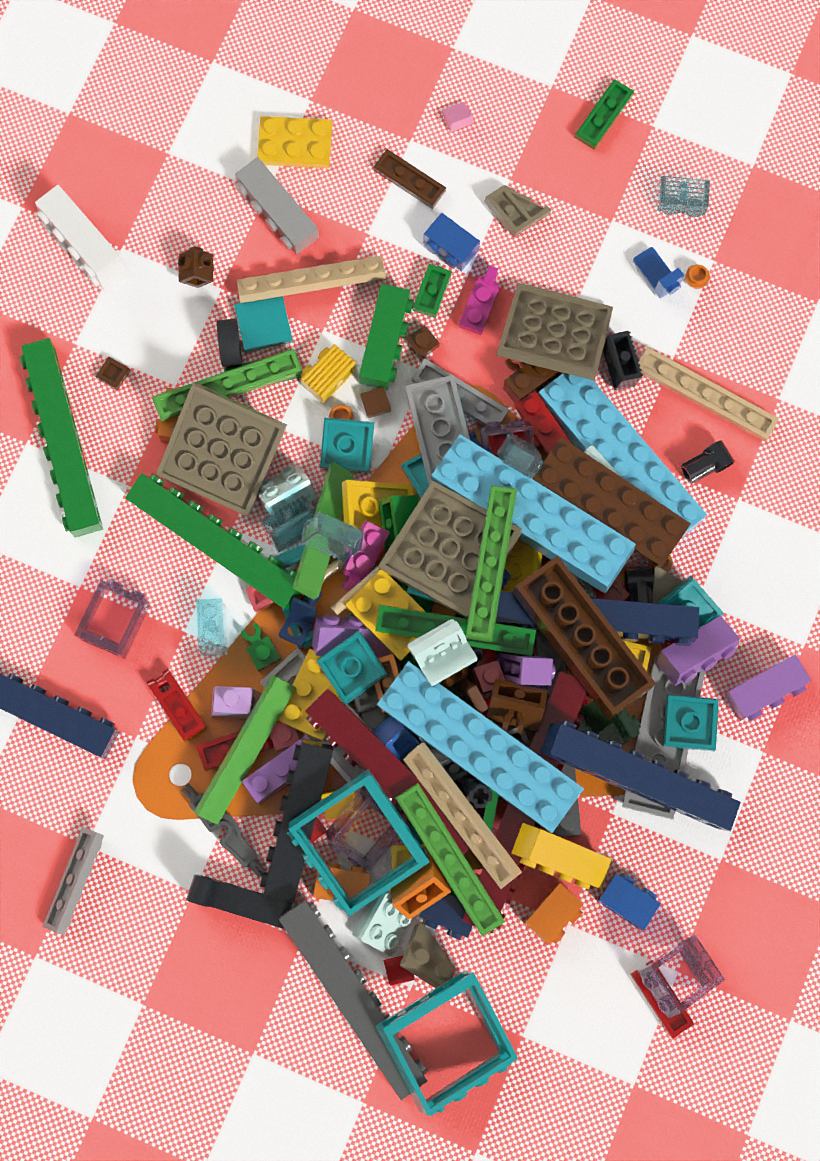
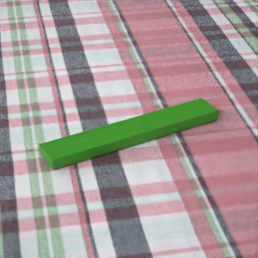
(233, 382)
(313, 562)
(491, 563)
(244, 750)
(450, 859)

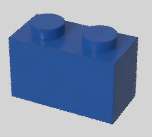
(451, 242)
(629, 901)

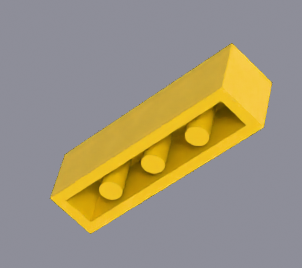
(562, 856)

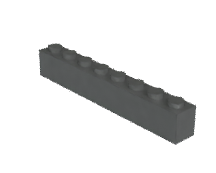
(348, 991)

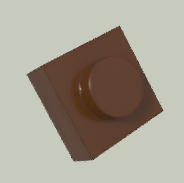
(422, 342)

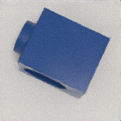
(395, 737)

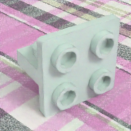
(285, 488)
(442, 652)
(381, 925)

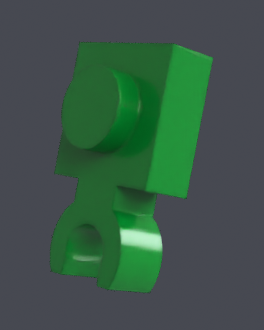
(261, 651)

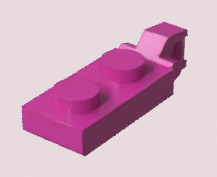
(480, 302)
(362, 562)

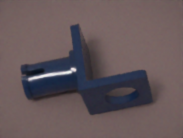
(301, 614)

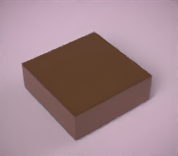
(113, 373)
(375, 402)

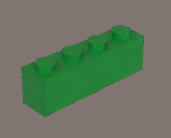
(384, 337)

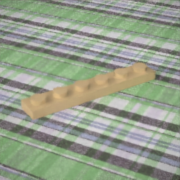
(311, 279)
(707, 394)
(462, 815)

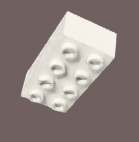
(80, 238)

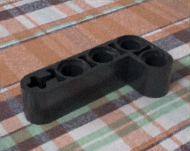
(237, 900)

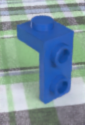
(658, 273)

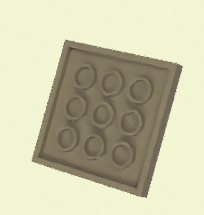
(555, 331)
(221, 449)
(441, 548)

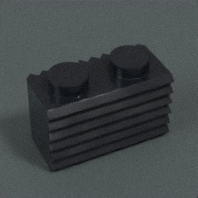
(622, 360)

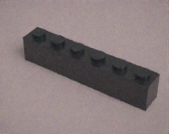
(305, 791)

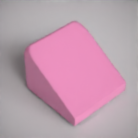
(457, 116)

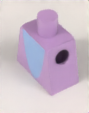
(233, 702)

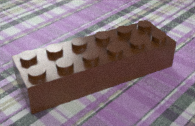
(612, 501)
(583, 637)

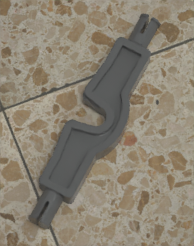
(233, 840)

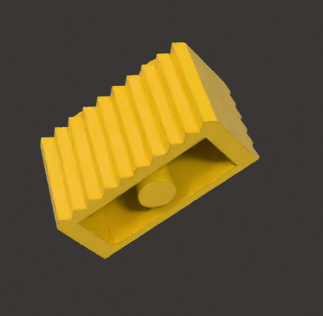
(328, 373)

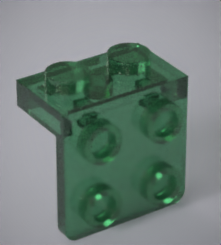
(618, 729)

